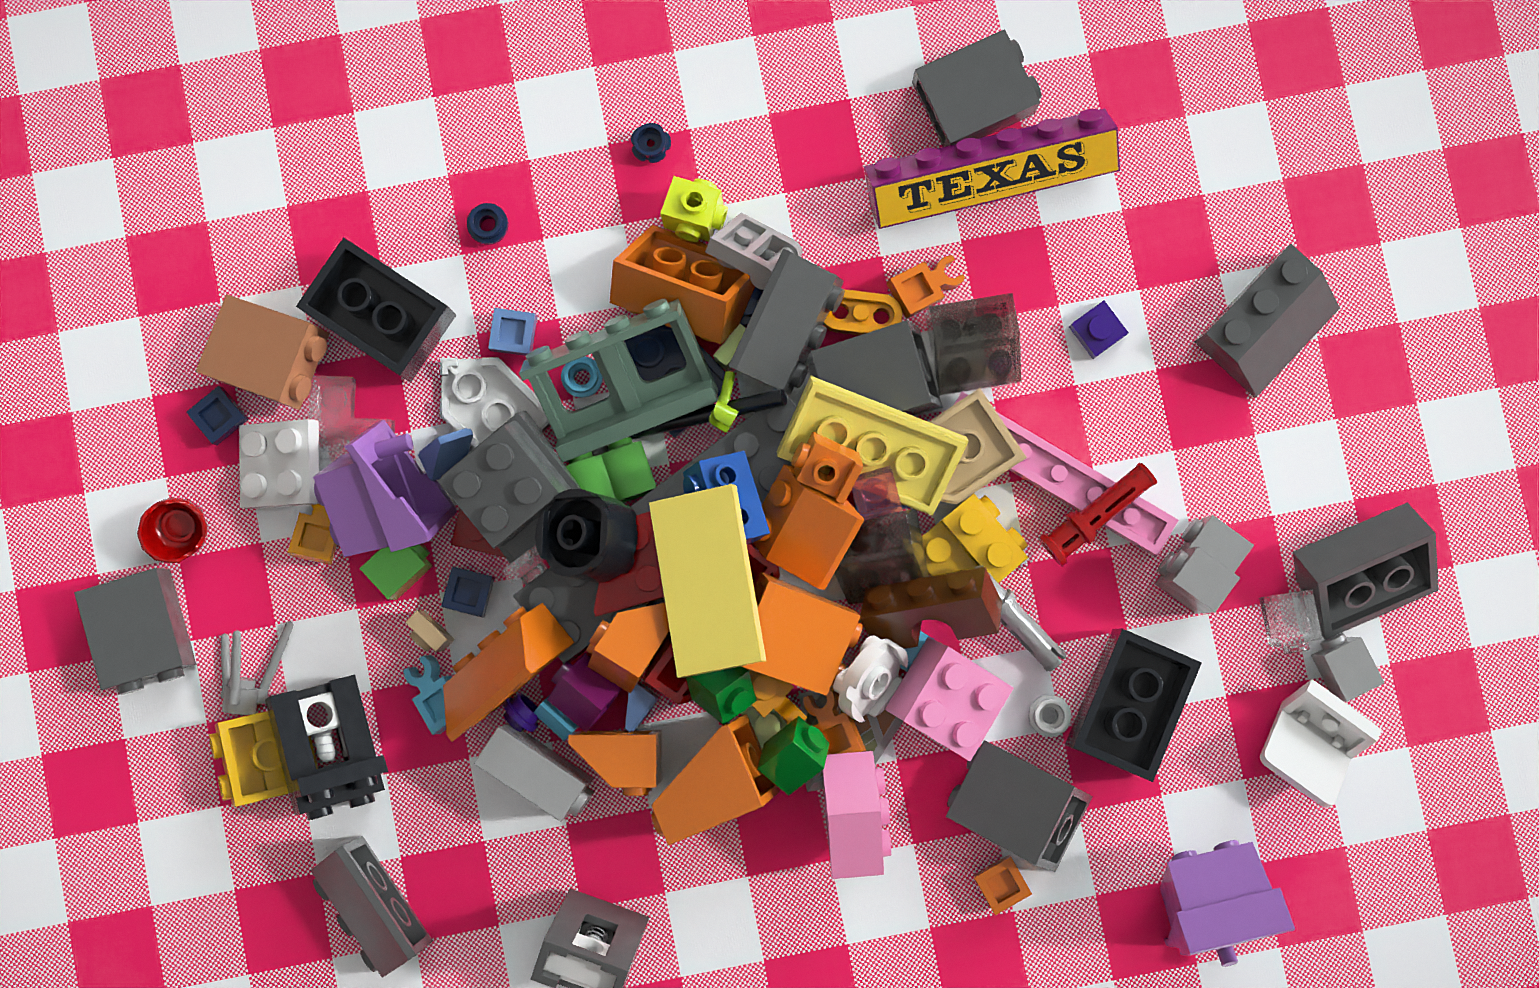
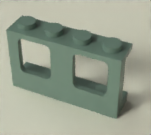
(632, 402)

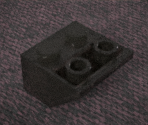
(975, 344)
(883, 553)

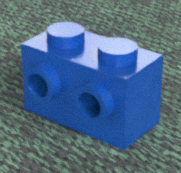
(731, 470)

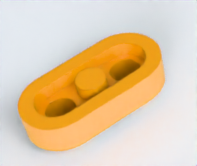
(861, 309)

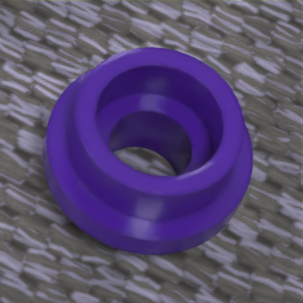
(521, 713)

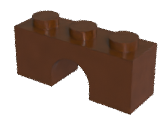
(960, 599)

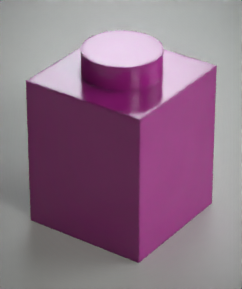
(582, 693)

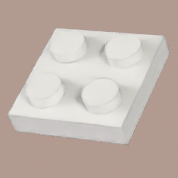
(278, 463)

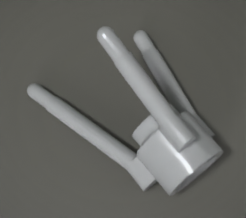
(238, 692)

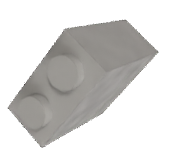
(536, 772)

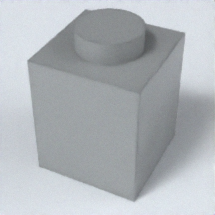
(1347, 667)

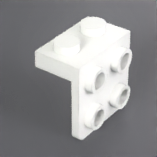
(1315, 742)

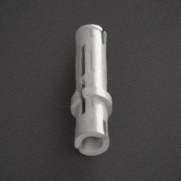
(1027, 630)

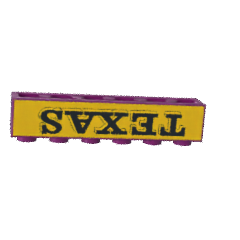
(992, 167)

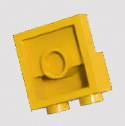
(973, 538)
(249, 759)

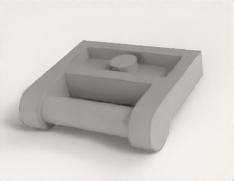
(743, 242)

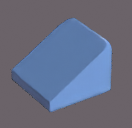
(445, 452)
(639, 705)

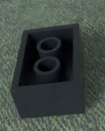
(376, 309)
(1133, 703)

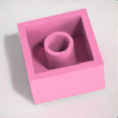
(949, 698)
(855, 815)

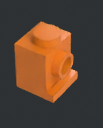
(822, 451)

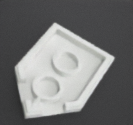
(484, 396)

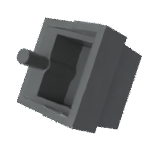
(509, 484)

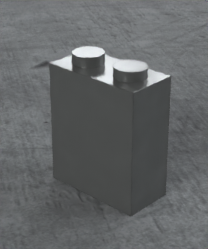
(977, 89)
(135, 630)

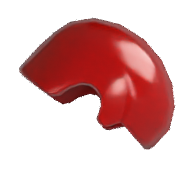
(172, 530)

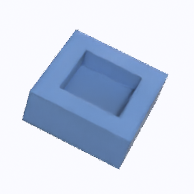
(512, 331)

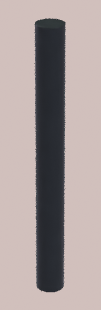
(744, 405)

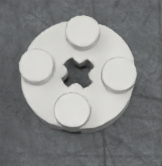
(871, 678)

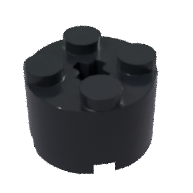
(587, 536)

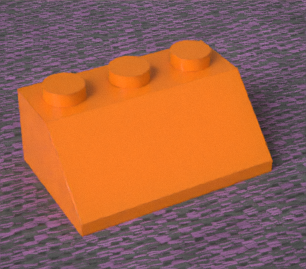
(671, 269)
(501, 667)

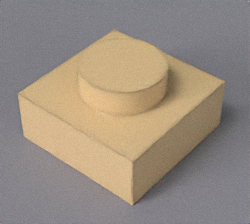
(428, 632)

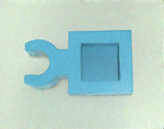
(431, 699)

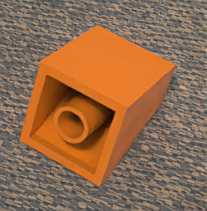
(802, 634)
(714, 785)

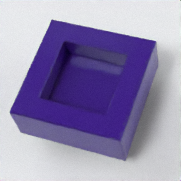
(1098, 329)

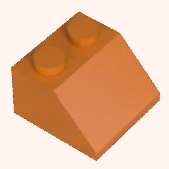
(806, 529)
(628, 644)
(623, 757)

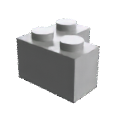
(1204, 566)

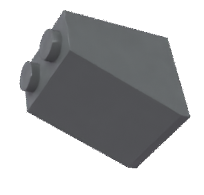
(882, 366)
(1018, 806)

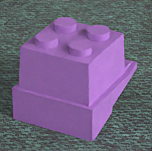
(380, 495)
(1221, 901)

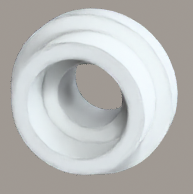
(1062, 720)

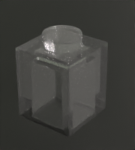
(1291, 620)

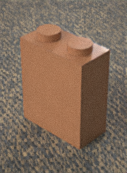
(263, 352)

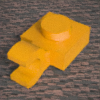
(771, 696)

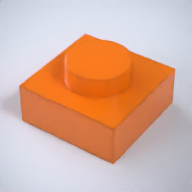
(1002, 884)

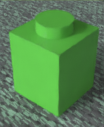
(397, 570)

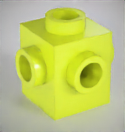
(693, 209)

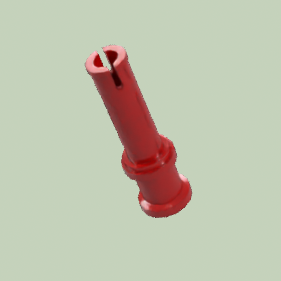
(1082, 525)

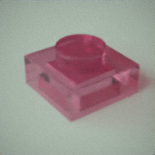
(876, 493)

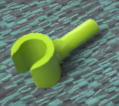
(722, 414)

